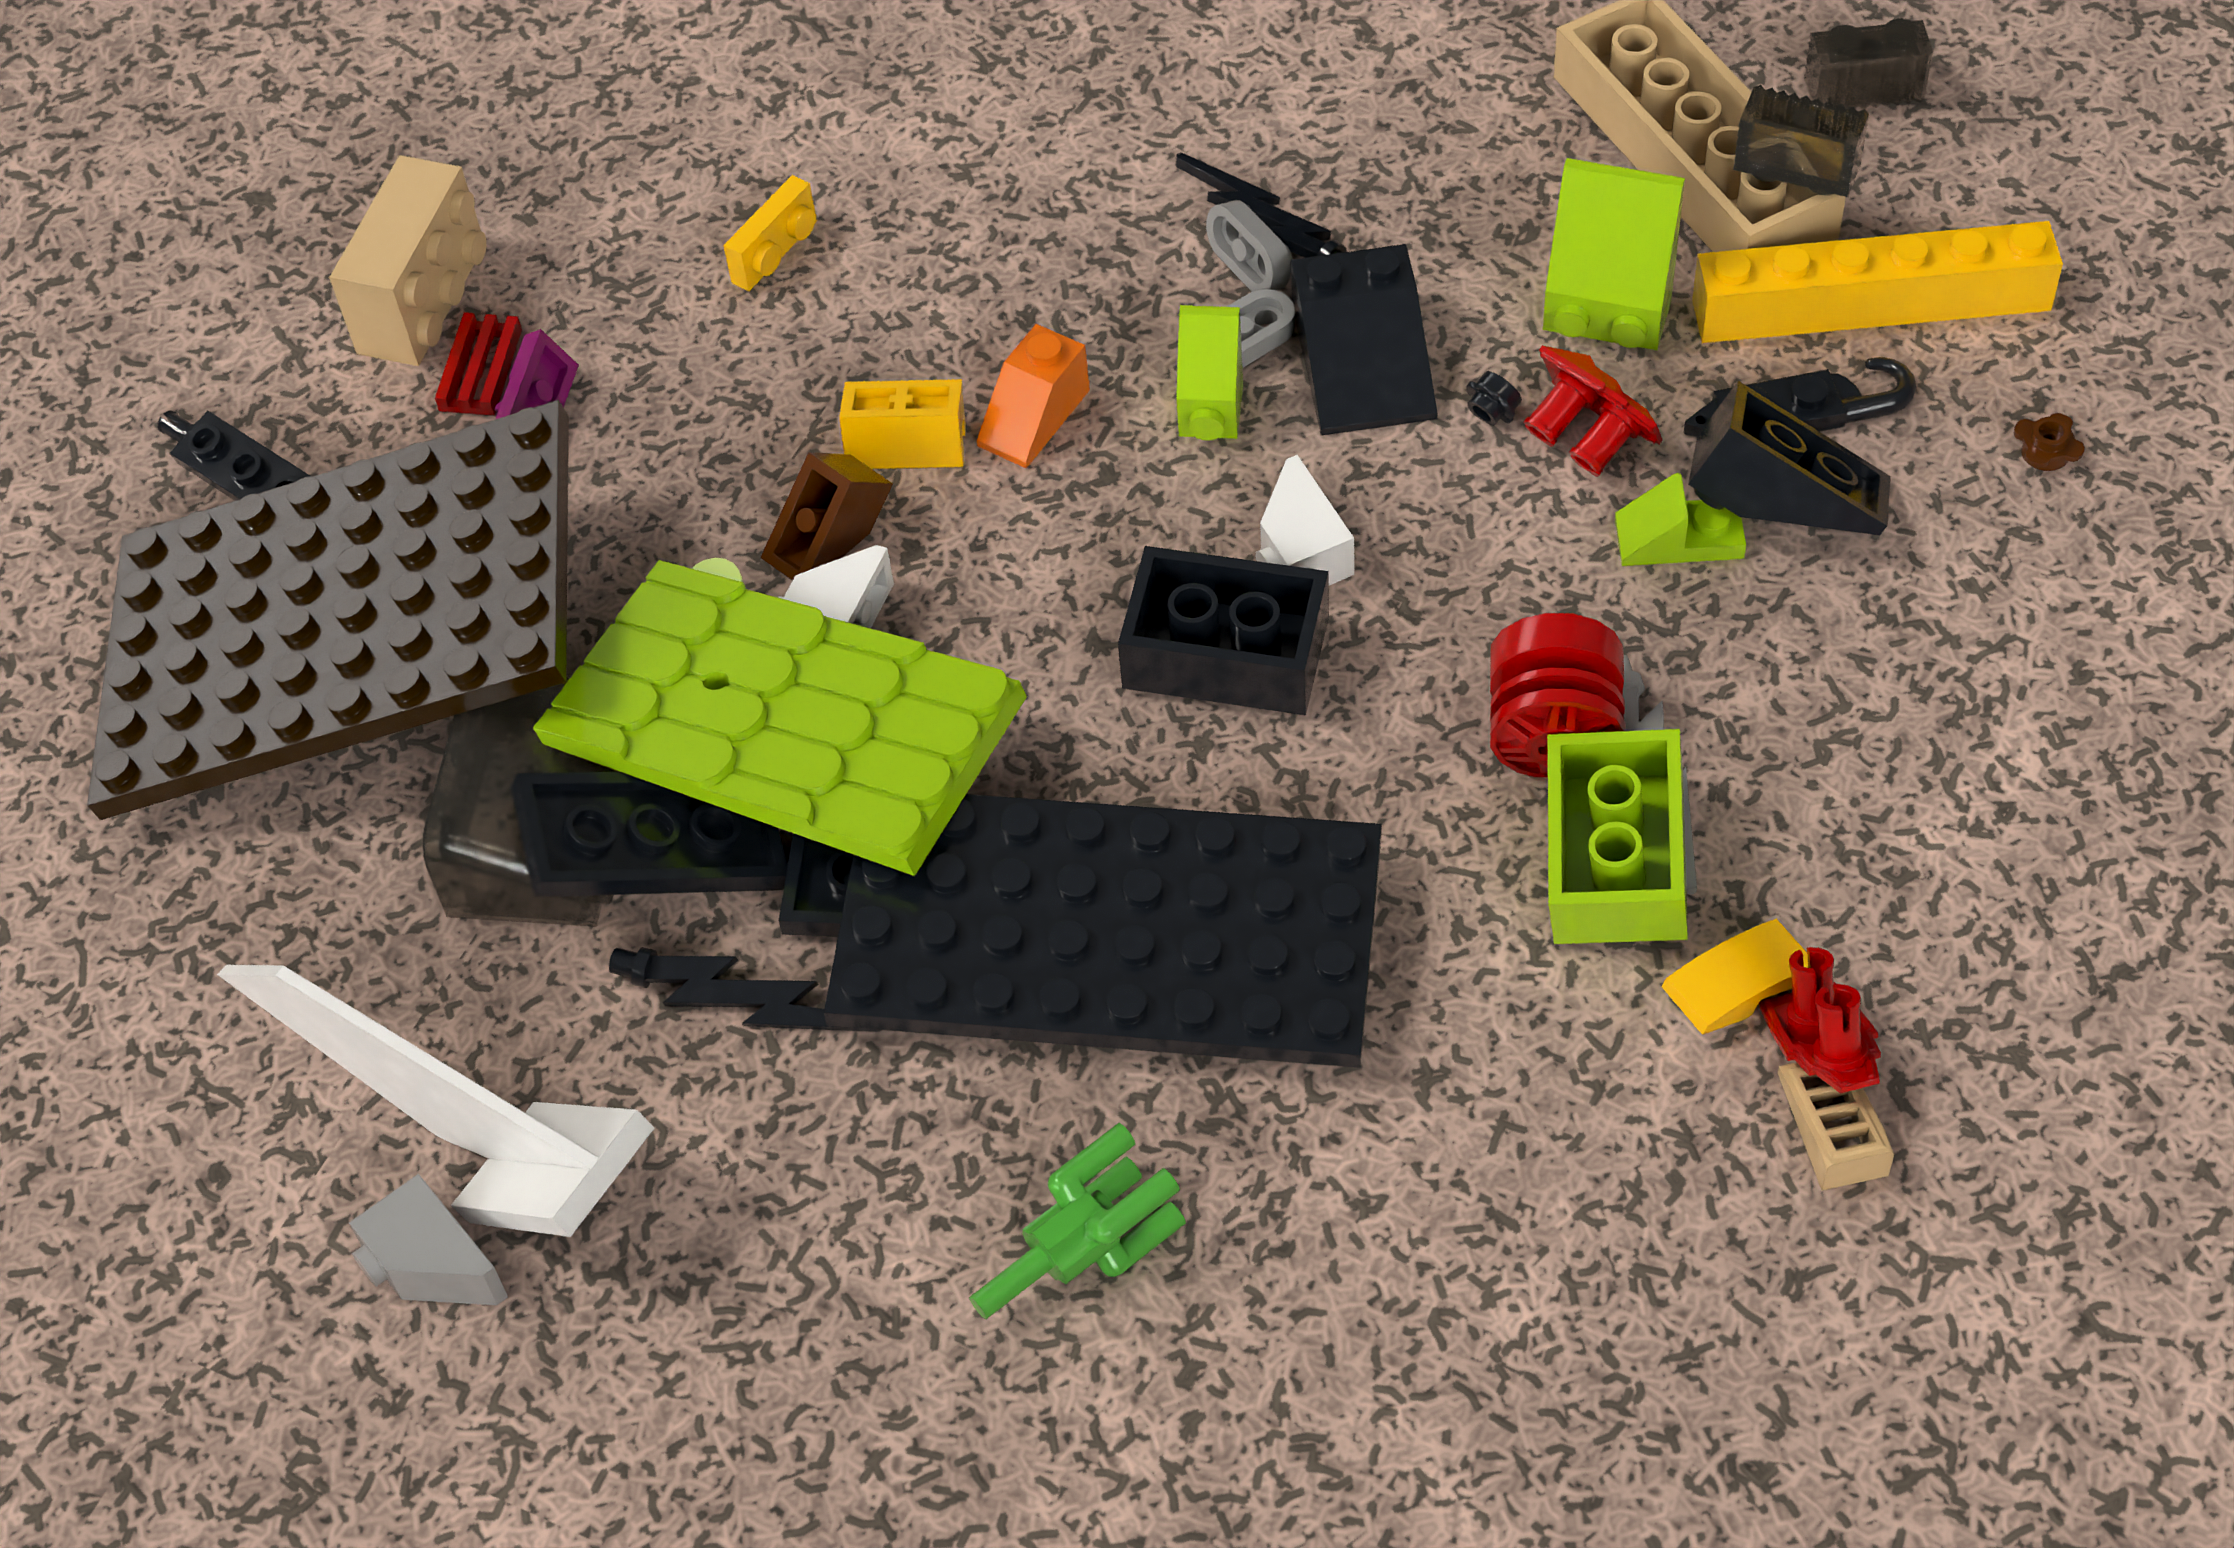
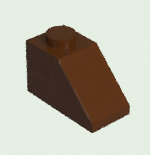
(825, 513)

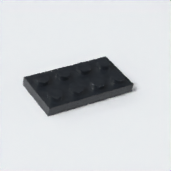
(638, 838)

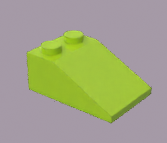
(1613, 254)

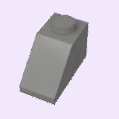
(423, 1250)

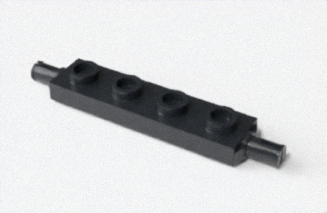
(226, 456)

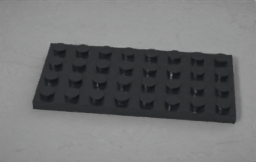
(1119, 932)

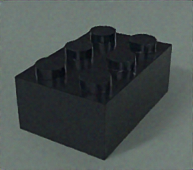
(1224, 630)

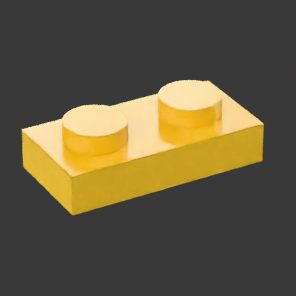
(770, 233)

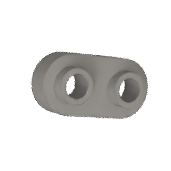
(1248, 246)
(1260, 308)

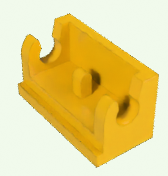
(904, 423)

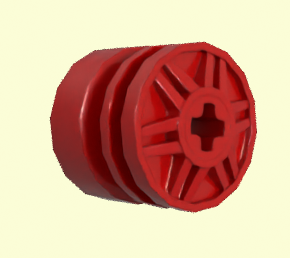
(1552, 679)

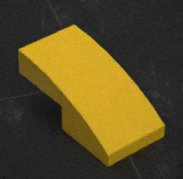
(1734, 976)

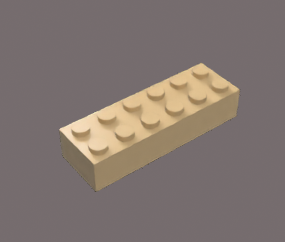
(1679, 116)

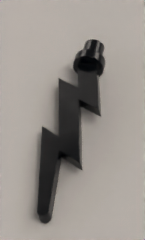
(1295, 232)
(703, 989)

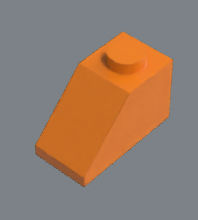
(1034, 395)

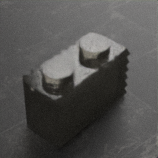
(1869, 64)
(1800, 141)

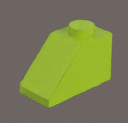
(1209, 372)

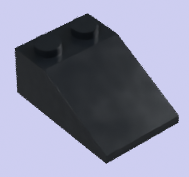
(1363, 339)
(1783, 470)

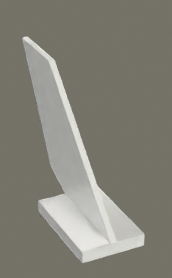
(541, 1163)

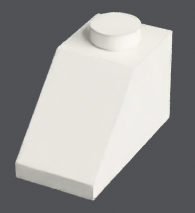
(1304, 527)
(847, 588)

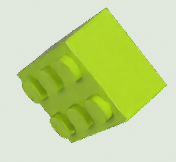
(1616, 837)

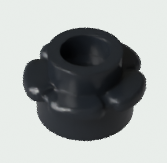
(1493, 398)

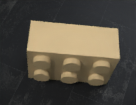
(408, 260)

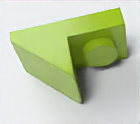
(1669, 529)

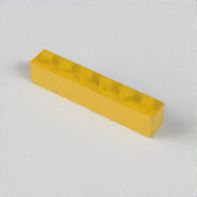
(1876, 281)

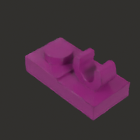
(538, 376)

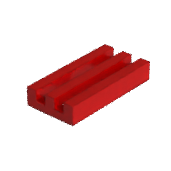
(485, 330)

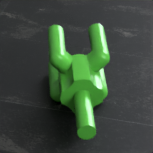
(1087, 1225)

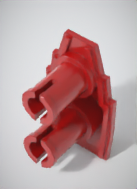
(1584, 385)
(1824, 1025)

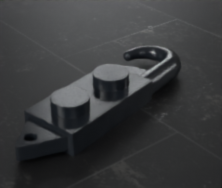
(1823, 397)

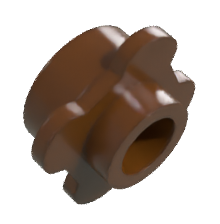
(2046, 453)

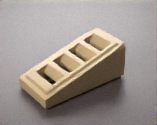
(1844, 1165)

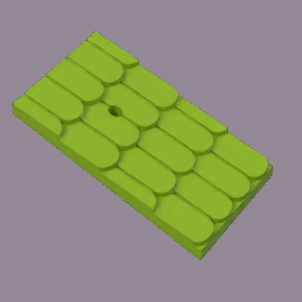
(784, 715)

